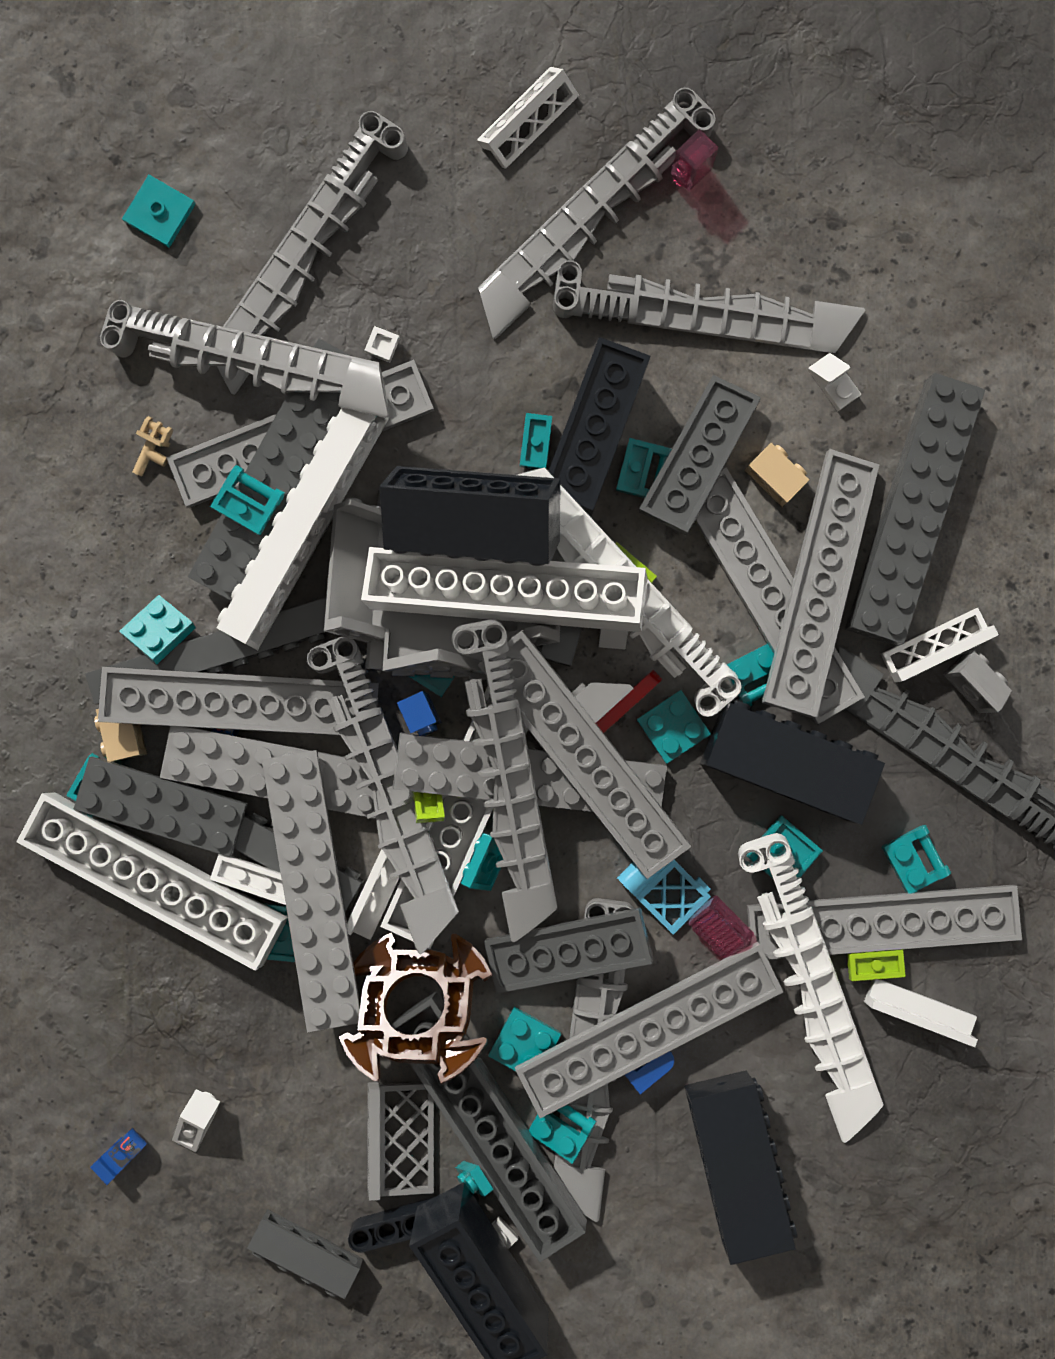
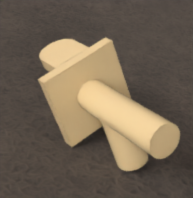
(152, 439)

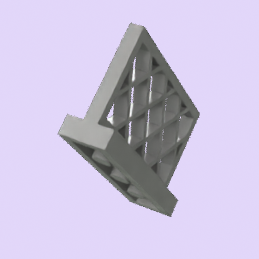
(376, 1141)

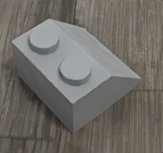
(979, 683)
(600, 697)

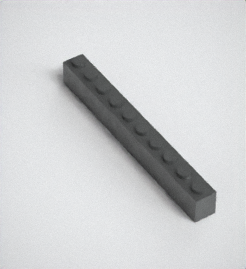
(219, 649)

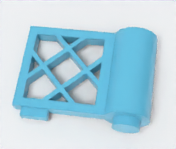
(640, 886)

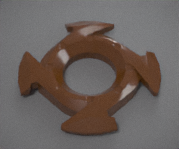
(441, 1043)

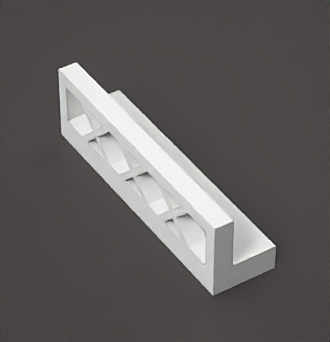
(522, 109)
(943, 654)
(249, 878)
(373, 898)
(921, 1011)

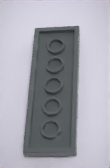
(699, 455)
(160, 806)
(570, 950)

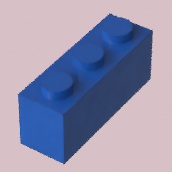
(419, 714)

